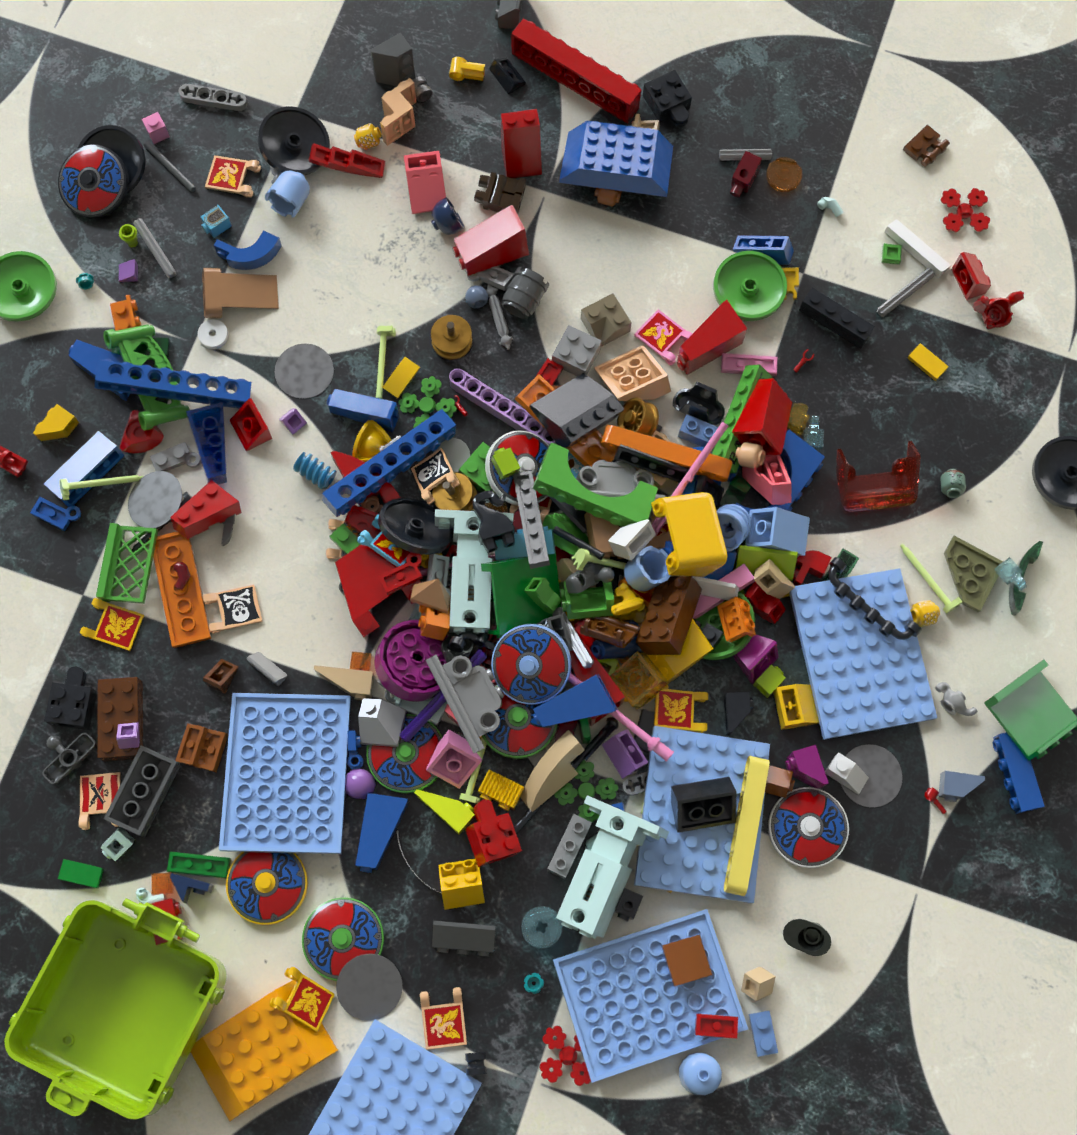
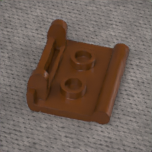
(610, 630)

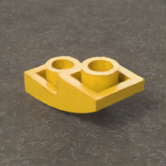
(401, 377)

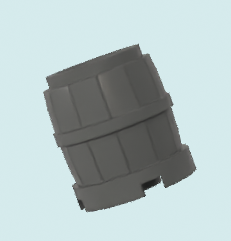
(524, 293)

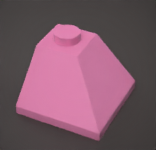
(453, 759)

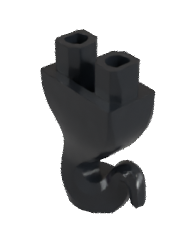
(493, 524)

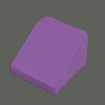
(128, 271)
(293, 420)
(128, 735)

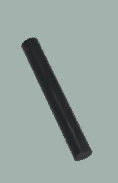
(578, 542)

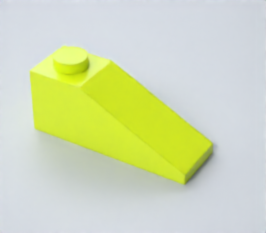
(449, 810)

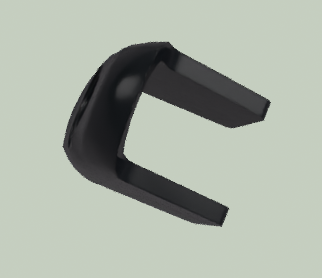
(710, 410)

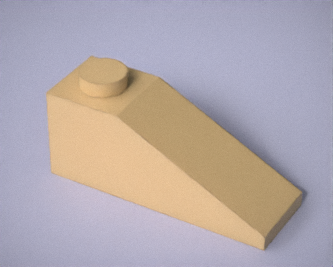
(354, 682)

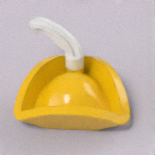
(371, 441)

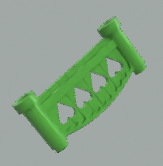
(127, 341)

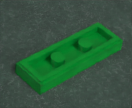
(198, 865)

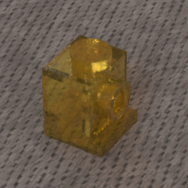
(798, 418)

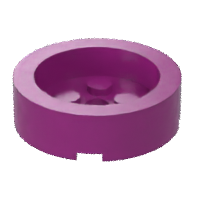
(396, 668)

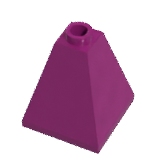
(757, 657)

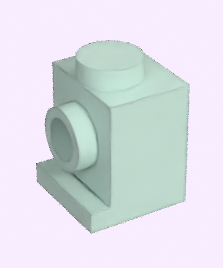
(112, 851)

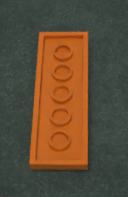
(585, 451)
(185, 608)

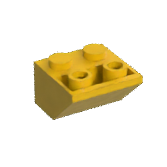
(795, 706)
(461, 884)

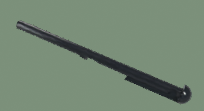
(585, 755)

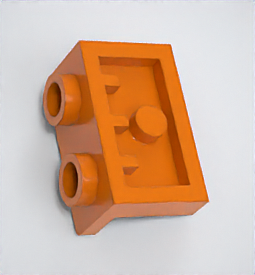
(124, 314)
(736, 619)

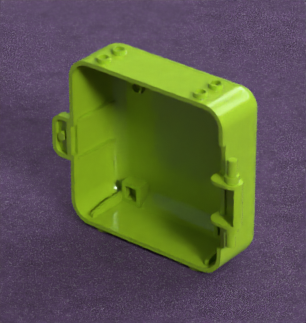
(115, 1009)

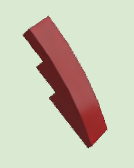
(349, 162)

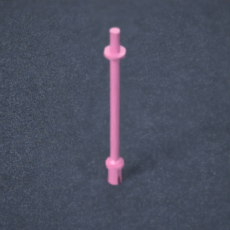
(652, 742)

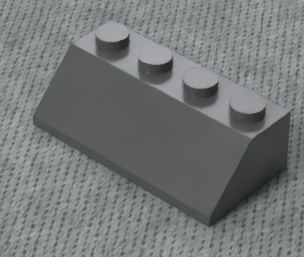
(142, 791)

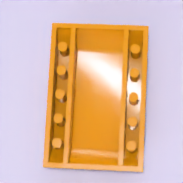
(258, 1053)

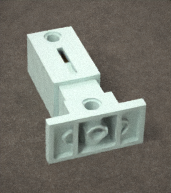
(468, 584)
(604, 869)

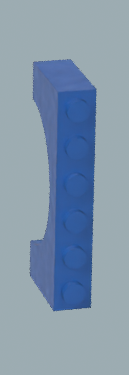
(800, 463)

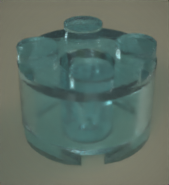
(530, 923)

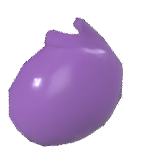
(359, 783)

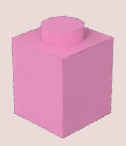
(155, 128)

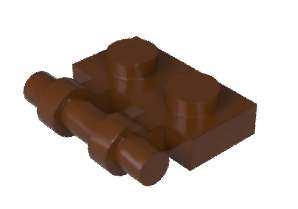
(919, 144)

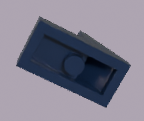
(184, 885)

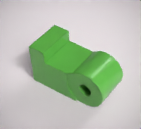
(543, 595)

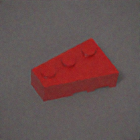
(204, 509)

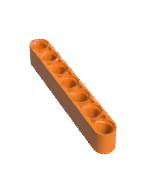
(713, 467)

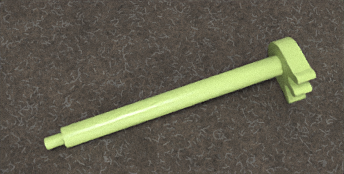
(383, 331)
(65, 486)
(582, 557)
(949, 606)
(468, 795)

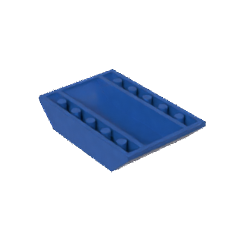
(617, 158)

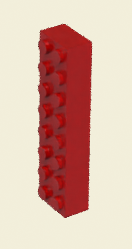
(575, 70)

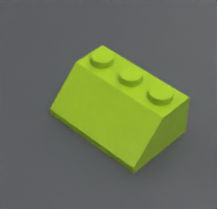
(754, 557)

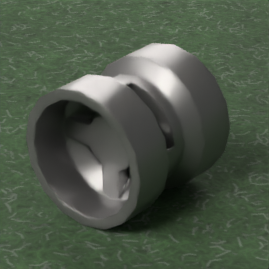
(422, 91)

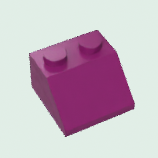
(807, 767)

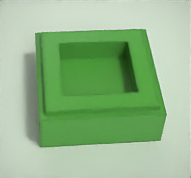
(891, 253)

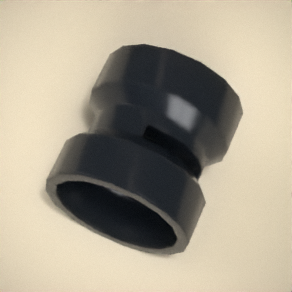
(475, 1069)

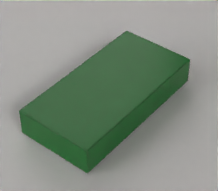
(80, 873)

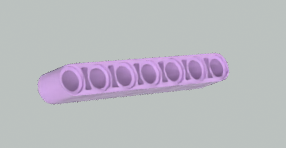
(498, 401)

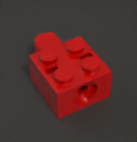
(492, 835)

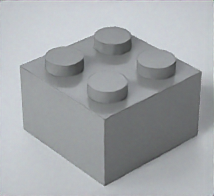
(576, 351)

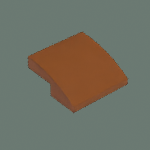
(201, 747)
(686, 960)

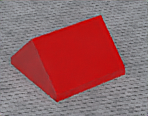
(250, 426)

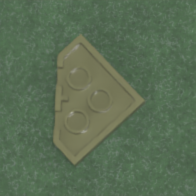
(971, 572)

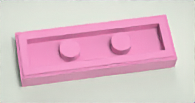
(736, 363)

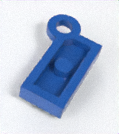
(54, 514)

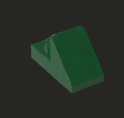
(736, 491)

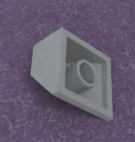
(380, 723)

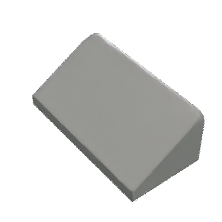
(267, 668)

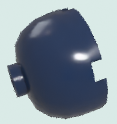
(446, 218)

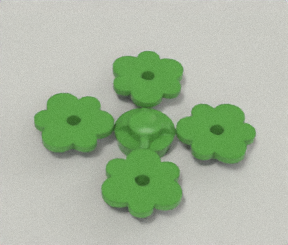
(427, 404)
(586, 789)

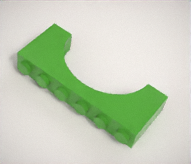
(558, 482)

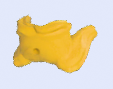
(625, 603)

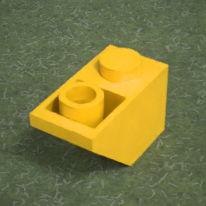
(56, 425)

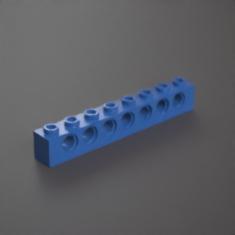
(163, 388)
(378, 464)

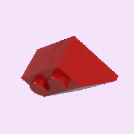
(970, 276)

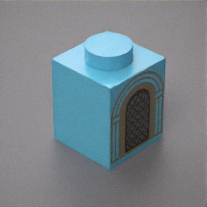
(215, 221)

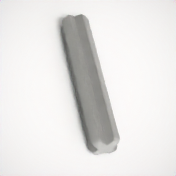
(765, 154)

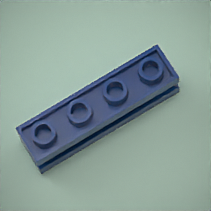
(1018, 775)

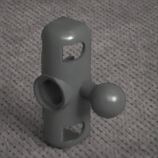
(589, 576)
(60, 762)

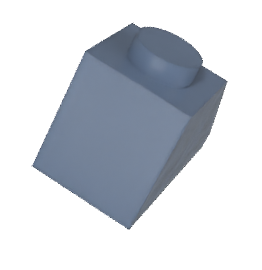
(957, 785)

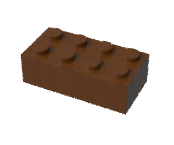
(669, 616)
(118, 703)

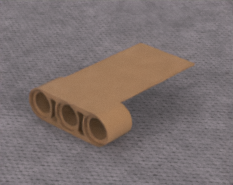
(237, 291)

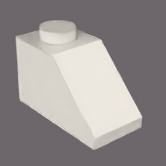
(631, 539)
(847, 773)

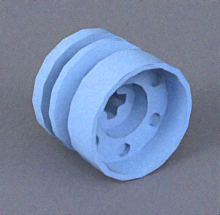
(740, 526)

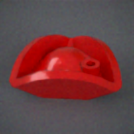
(136, 439)

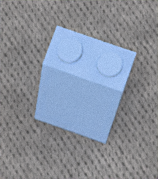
(778, 530)

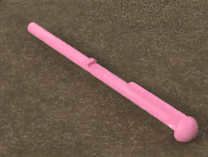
(658, 523)

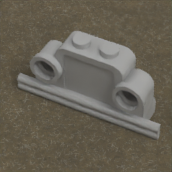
(613, 478)
(469, 696)

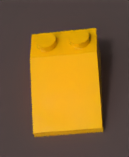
(693, 650)

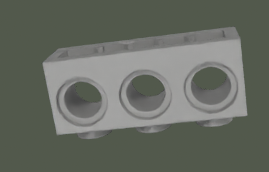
(569, 846)

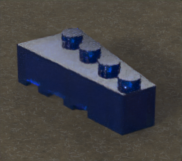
(208, 432)

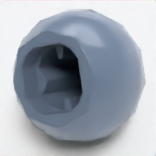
(476, 296)

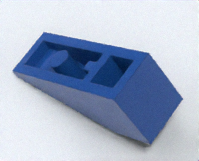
(774, 246)

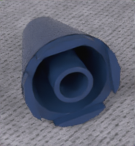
(604, 650)

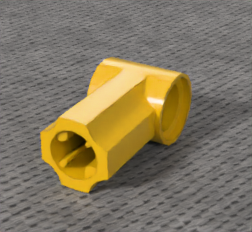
(462, 69)

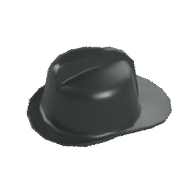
(807, 937)

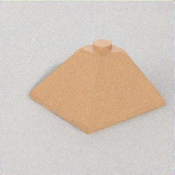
(634, 376)

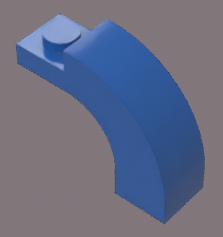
(251, 257)

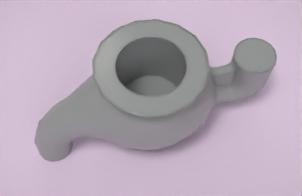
(954, 701)

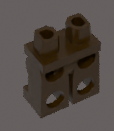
(500, 192)

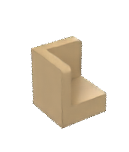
(758, 983)

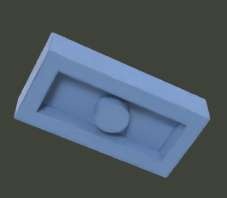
(763, 1033)

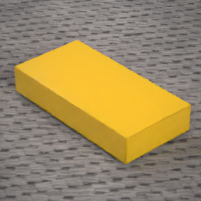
(927, 362)

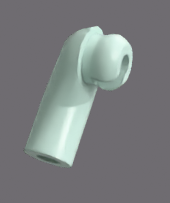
(830, 203)

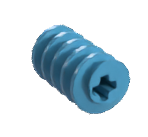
(313, 471)

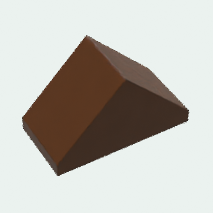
(221, 676)

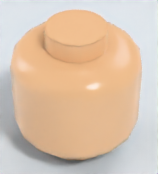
(750, 455)

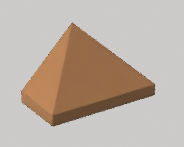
(432, 595)

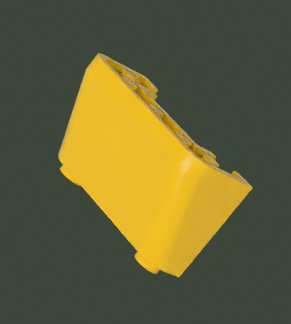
(694, 534)

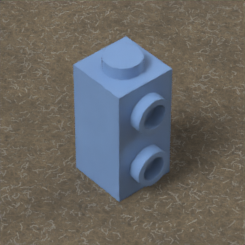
(696, 431)

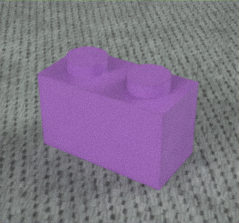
(624, 753)

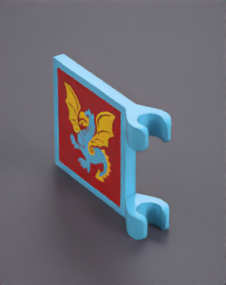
(383, 546)

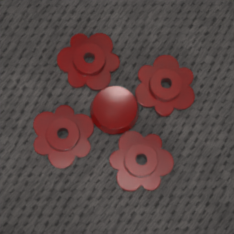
(964, 210)
(566, 1055)

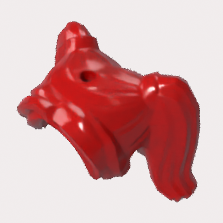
(998, 307)

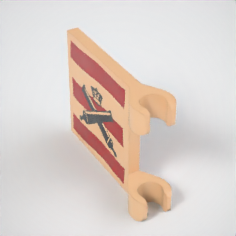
(97, 795)

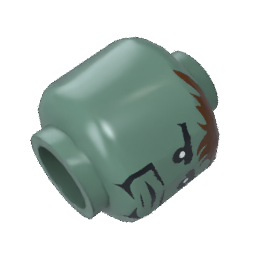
(953, 483)

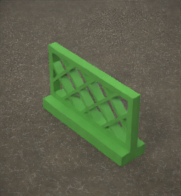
(111, 563)

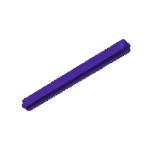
(434, 705)

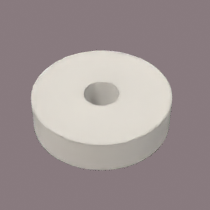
(209, 327)

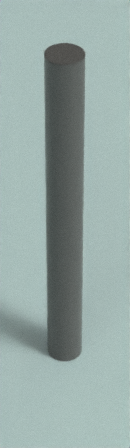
(162, 159)

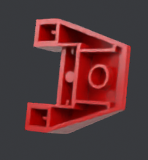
(362, 586)

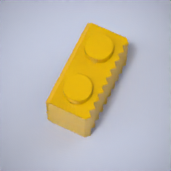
(501, 790)

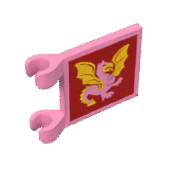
(661, 334)

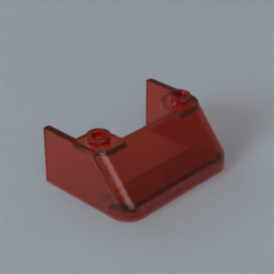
(879, 489)

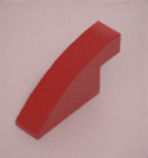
(347, 464)

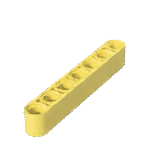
(746, 826)

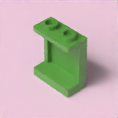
(588, 603)

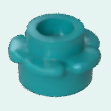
(85, 281)
(533, 988)

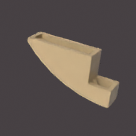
(552, 771)

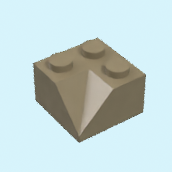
(606, 319)

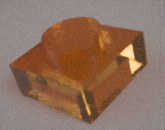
(361, 661)
(162, 884)

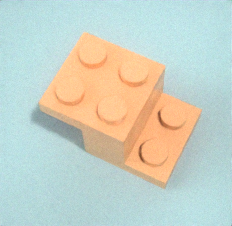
(398, 111)

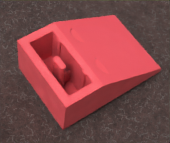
(424, 180)

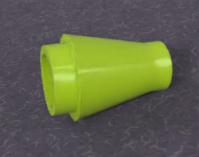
(128, 234)

